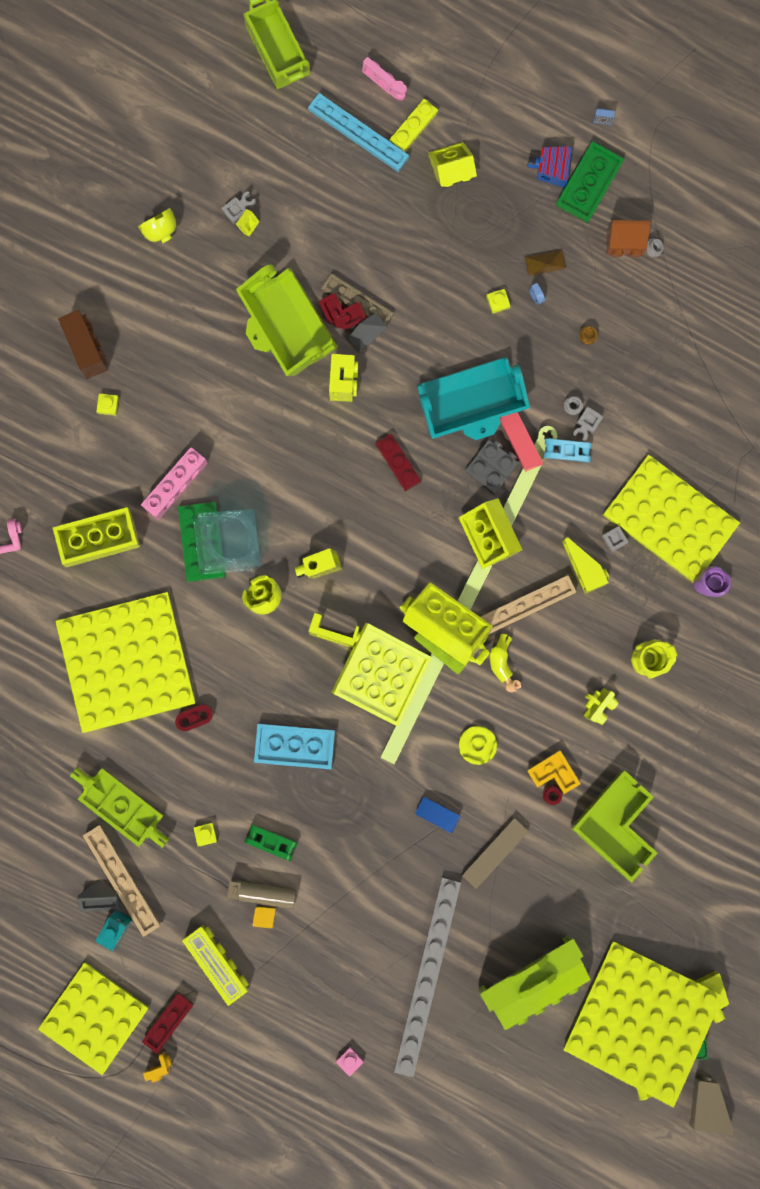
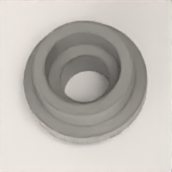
(654, 247)
(573, 399)

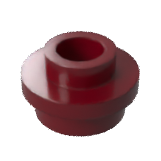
(557, 791)

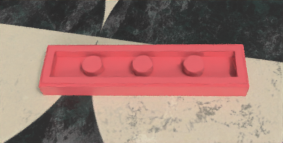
(521, 441)

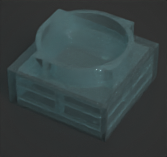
(227, 541)

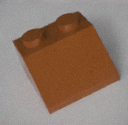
(627, 238)

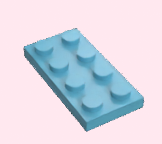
(294, 746)

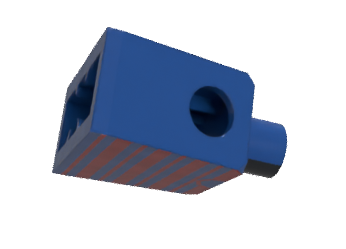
(552, 165)

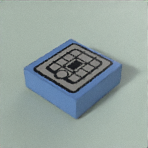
(604, 116)

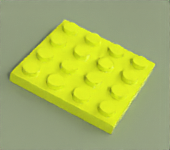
(381, 674)
(93, 1018)

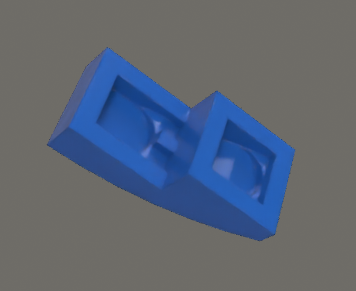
(437, 815)

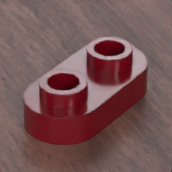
(194, 718)

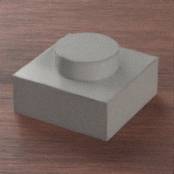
(615, 539)

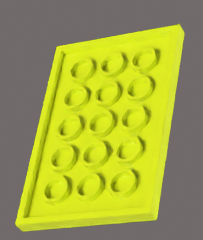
(671, 519)

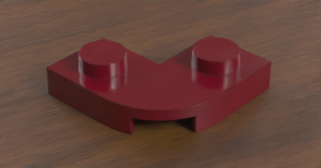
(342, 317)

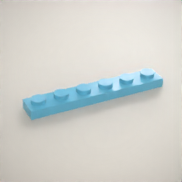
(358, 132)

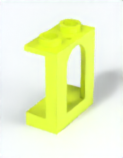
(316, 631)

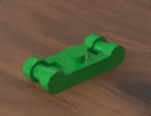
(270, 842)

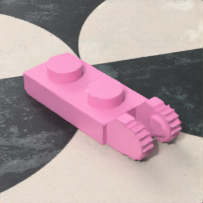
(384, 79)

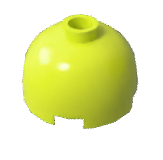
(159, 227)
(262, 595)

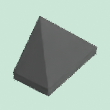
(367, 332)
(98, 898)

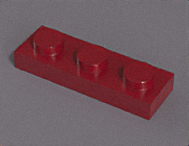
(398, 462)
(167, 1023)

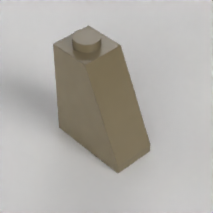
(709, 1108)

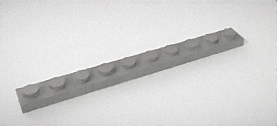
(427, 977)

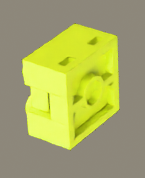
(342, 376)

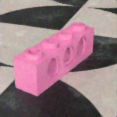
(174, 483)

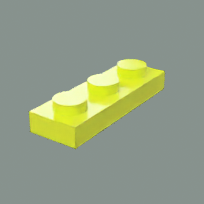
(414, 125)

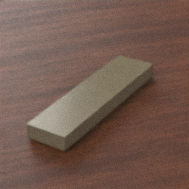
(351, 295)
(495, 853)

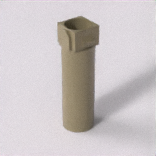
(261, 894)

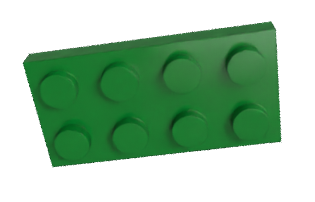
(590, 182)
(186, 521)

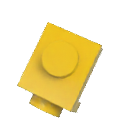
(156, 1073)

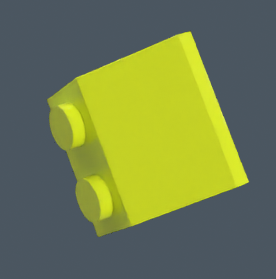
(452, 164)

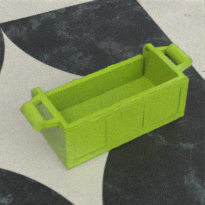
(275, 43)

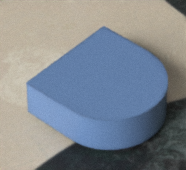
(537, 294)

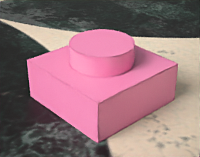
(349, 1061)

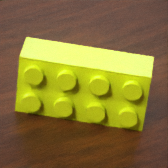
(96, 537)

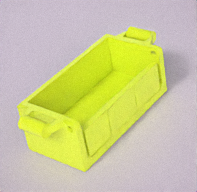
(447, 624)

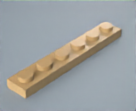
(530, 603)
(121, 880)

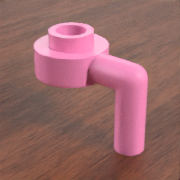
(14, 529)

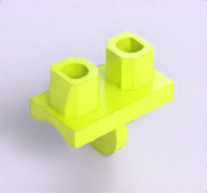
(597, 703)

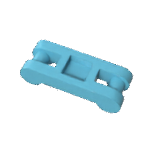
(567, 450)

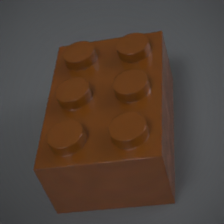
(83, 344)

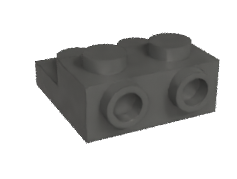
(492, 466)

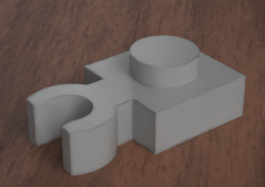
(236, 208)
(588, 422)

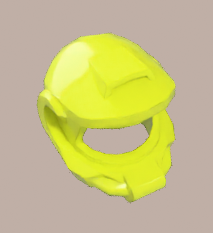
(653, 658)

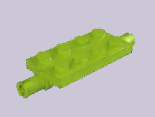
(120, 807)

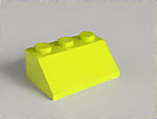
(490, 533)

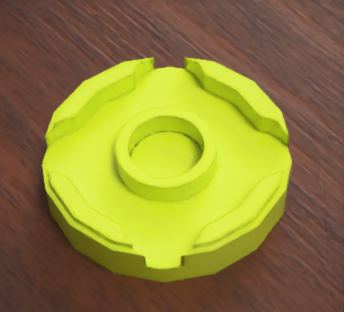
(477, 745)

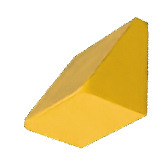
(264, 917)

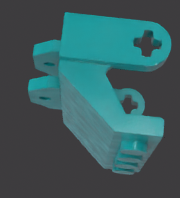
(473, 399)

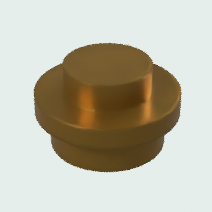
(588, 335)

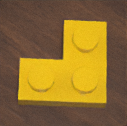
(556, 768)

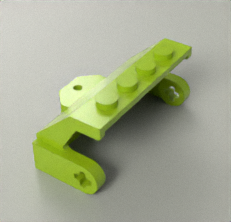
(284, 320)
(537, 985)

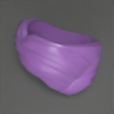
(712, 582)

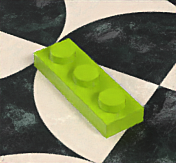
(444, 657)

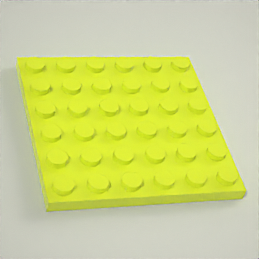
(125, 662)
(643, 1023)

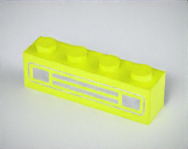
(216, 965)

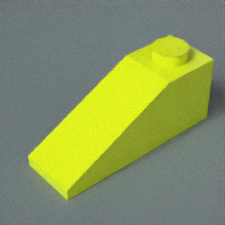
(586, 568)

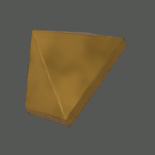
(545, 262)

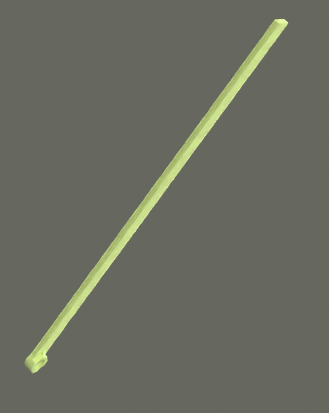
(467, 599)

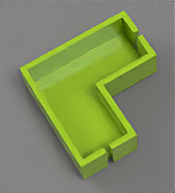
(607, 827)

